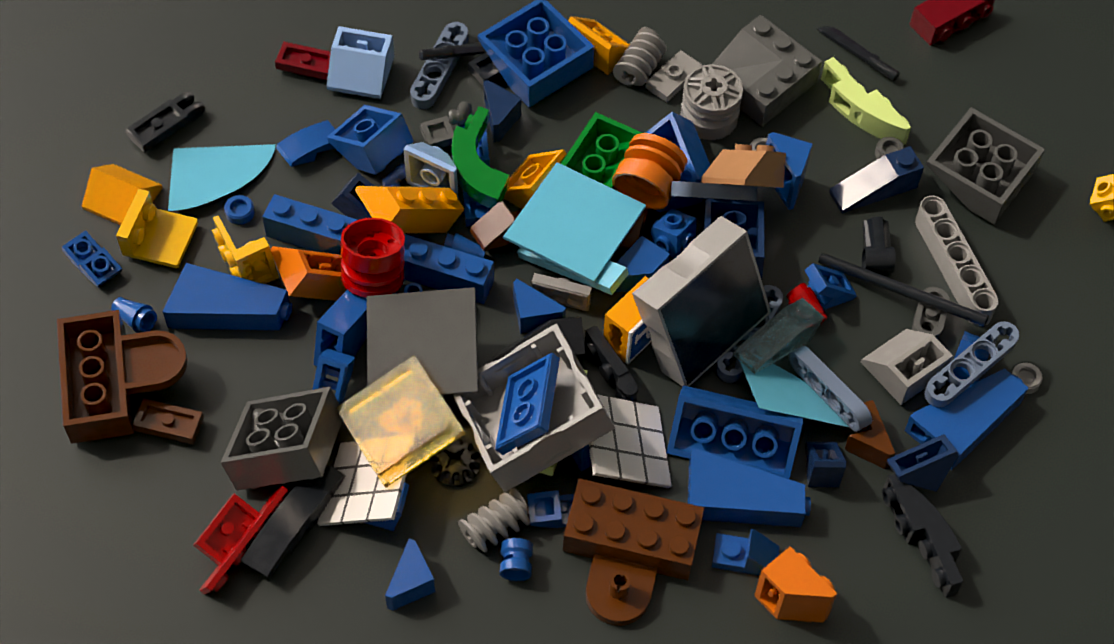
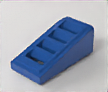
(325, 367)

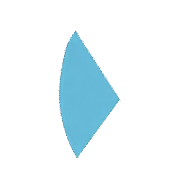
(213, 172)

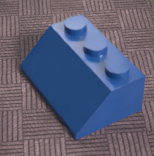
(683, 134)

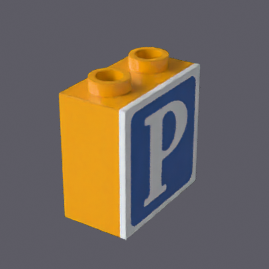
(625, 327)

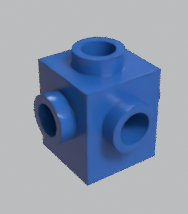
(674, 232)

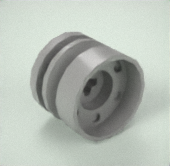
(712, 100)

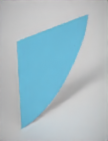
(787, 394)

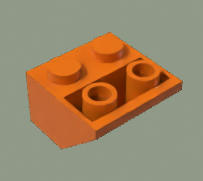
(309, 273)
(794, 589)

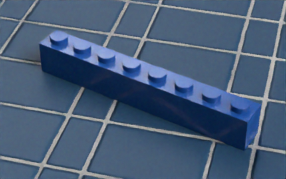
(424, 261)

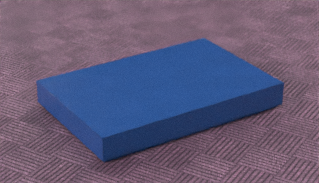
(527, 404)

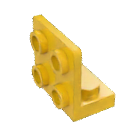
(154, 233)
(249, 262)

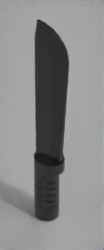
(856, 49)
(451, 51)

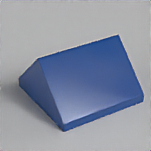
(795, 165)

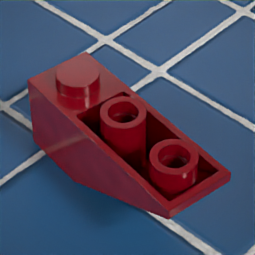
(940, 18)

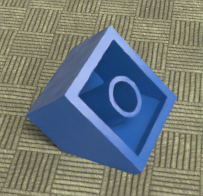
(371, 138)

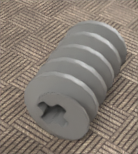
(640, 58)
(495, 520)

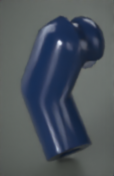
(395, 177)

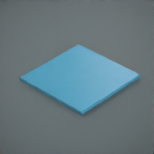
(574, 222)

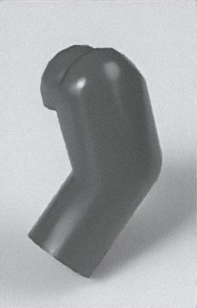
(460, 115)

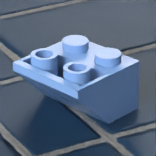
(360, 62)

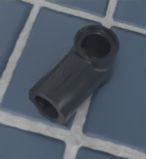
(877, 249)

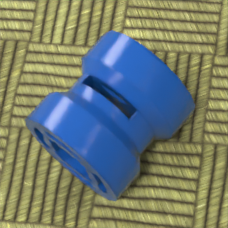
(516, 559)

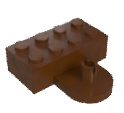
(105, 367)
(629, 542)

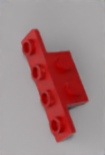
(230, 532)

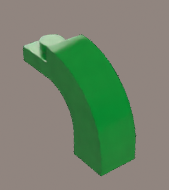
(473, 175)

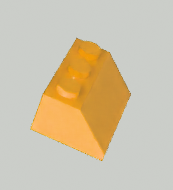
(413, 207)

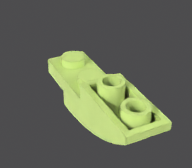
(867, 111)

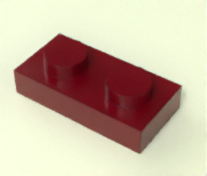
(303, 60)

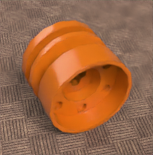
(649, 170)

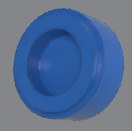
(239, 209)

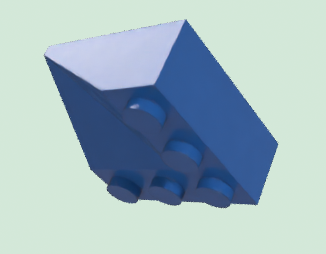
(537, 51)

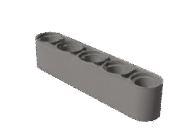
(949, 244)

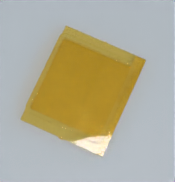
(400, 421)

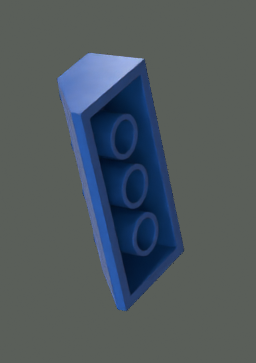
(734, 431)

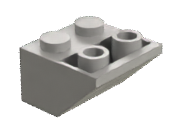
(907, 363)

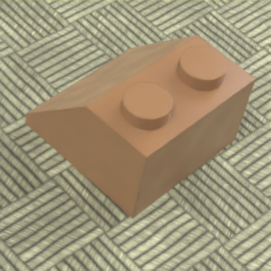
(747, 167)

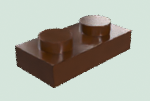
(168, 421)

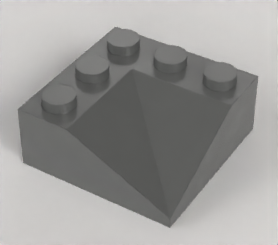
(770, 67)
(985, 164)
(283, 439)

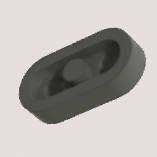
(929, 316)

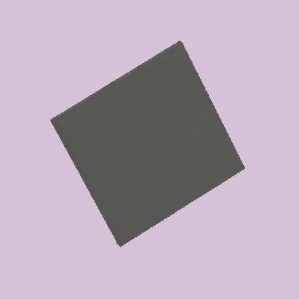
(434, 328)

